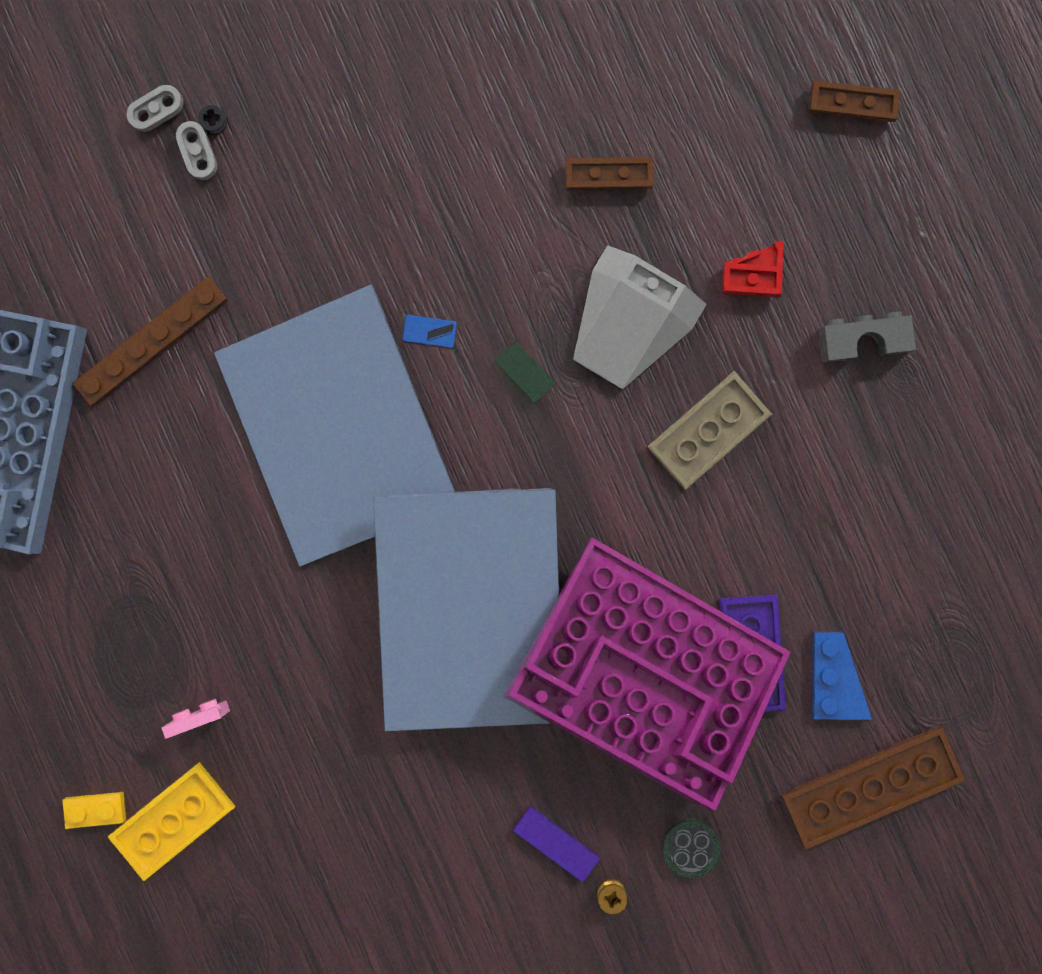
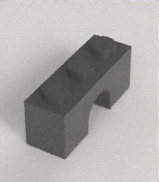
(892, 335)

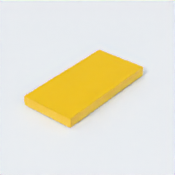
(171, 821)

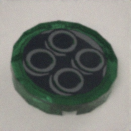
(691, 848)

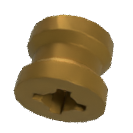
(611, 889)

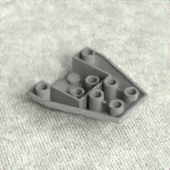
(631, 317)

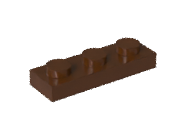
(854, 101)
(609, 173)

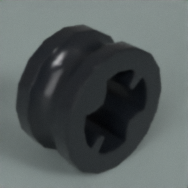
(221, 125)

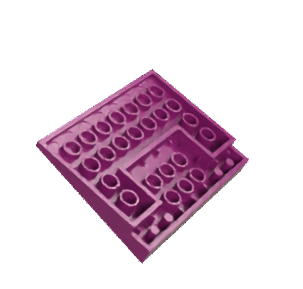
(649, 675)

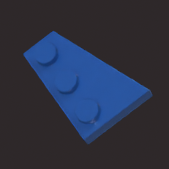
(835, 680)

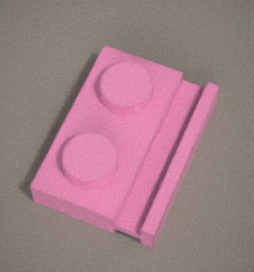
(185, 720)

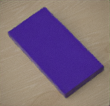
(761, 616)

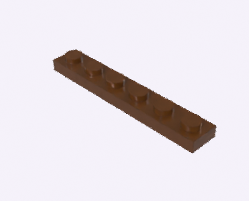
(150, 341)

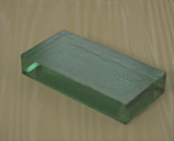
(525, 371)

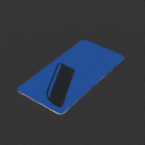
(429, 331)

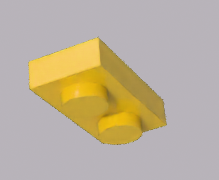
(94, 810)

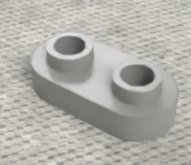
(154, 105)
(196, 152)

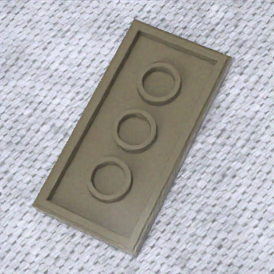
(709, 430)

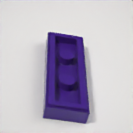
(556, 843)

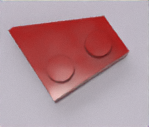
(756, 273)

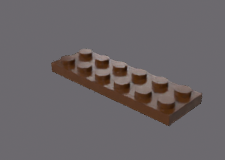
(873, 787)

